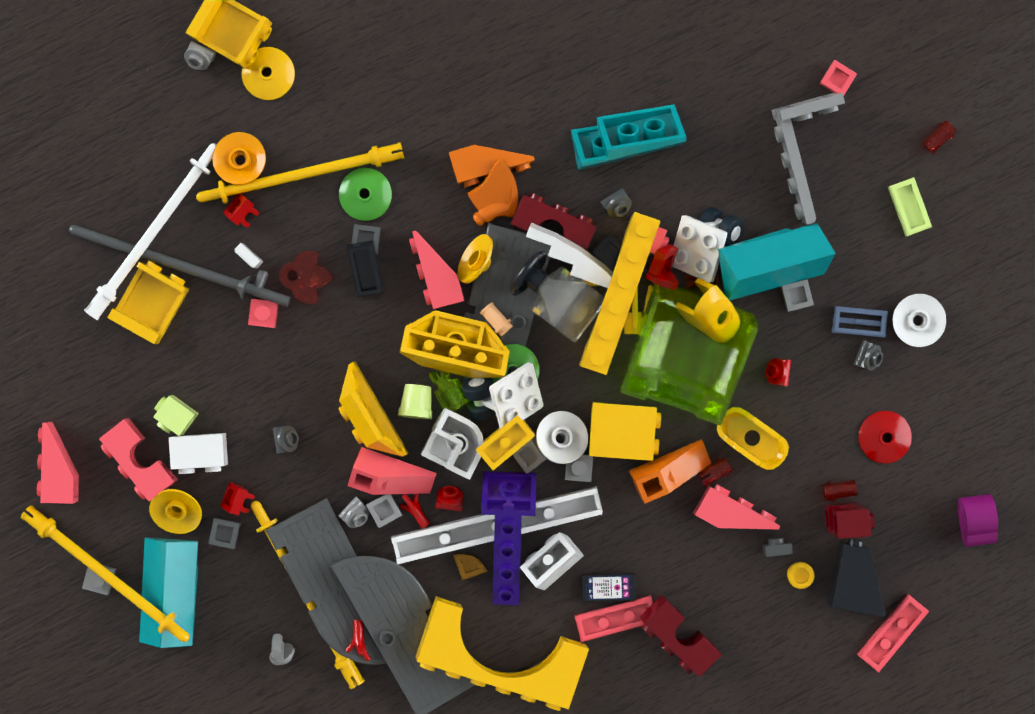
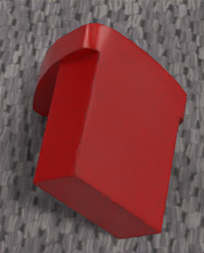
(661, 265)

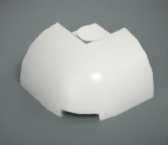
(454, 443)

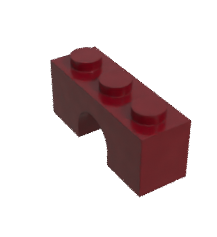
(534, 211)
(848, 520)
(695, 652)

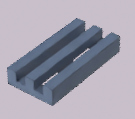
(837, 319)

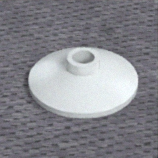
(932, 318)
(571, 429)

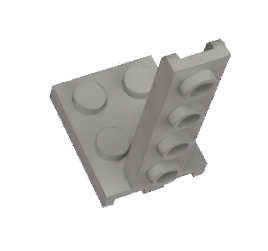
(791, 156)

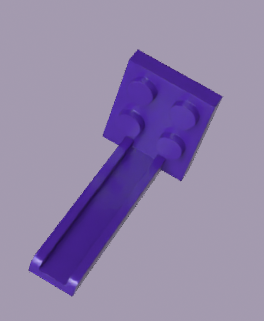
(508, 498)

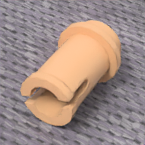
(496, 319)

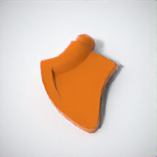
(495, 195)

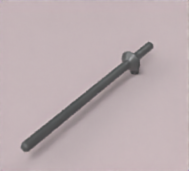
(242, 286)

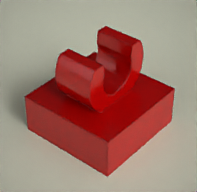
(238, 209)
(234, 499)

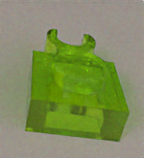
(449, 392)

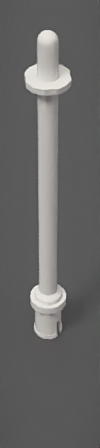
(107, 292)

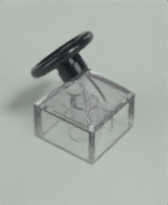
(559, 297)

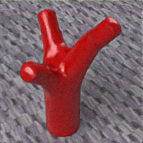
(414, 509)
(358, 640)

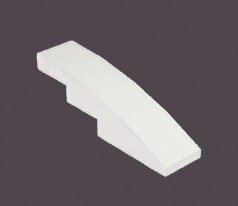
(584, 264)

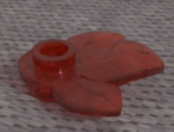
(309, 277)

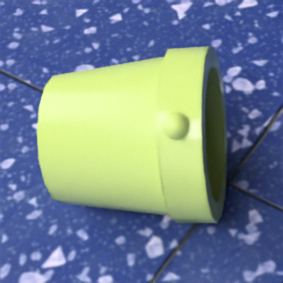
(416, 402)

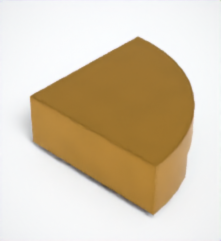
(469, 565)

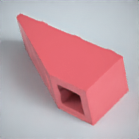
(441, 280)
(58, 474)
(386, 475)
(725, 512)

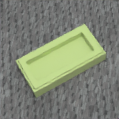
(909, 206)

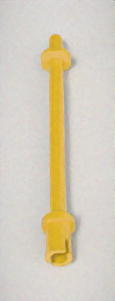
(375, 156)
(47, 528)
(345, 665)

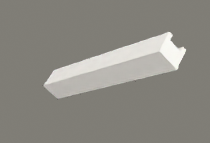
(480, 528)

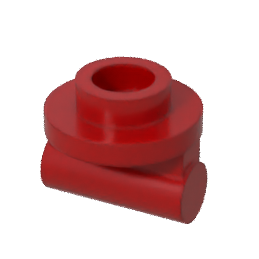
(778, 371)
(449, 498)

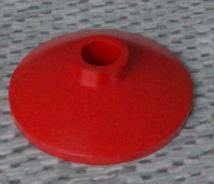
(872, 432)

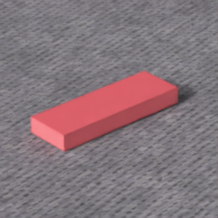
(612, 618)
(892, 632)

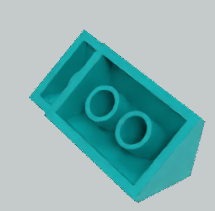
(627, 136)
(774, 260)
(170, 586)

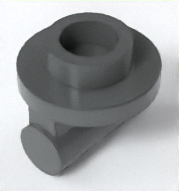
(617, 203)
(868, 356)
(285, 439)

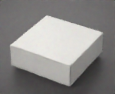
(248, 256)

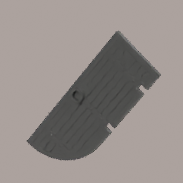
(508, 256)
(313, 545)
(395, 616)

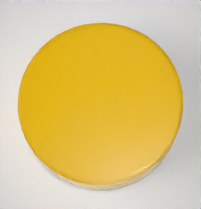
(800, 575)

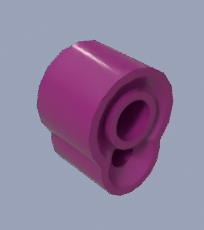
(978, 520)

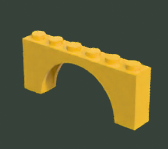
(620, 293)
(549, 681)

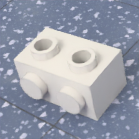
(198, 452)
(551, 561)

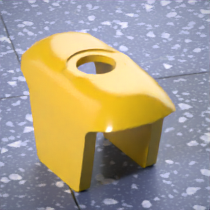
(707, 311)
(770, 449)

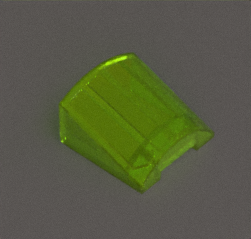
(682, 364)

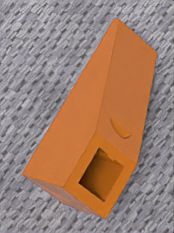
(477, 161)
(669, 471)

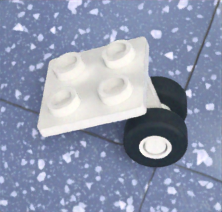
(701, 239)
(508, 397)

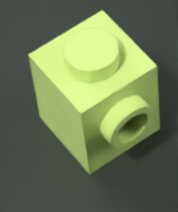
(174, 415)

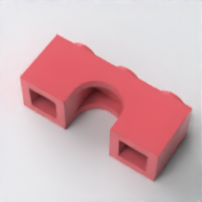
(121, 444)

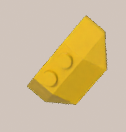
(455, 346)
(367, 415)

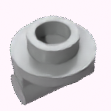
(198, 56)
(355, 513)
(281, 652)

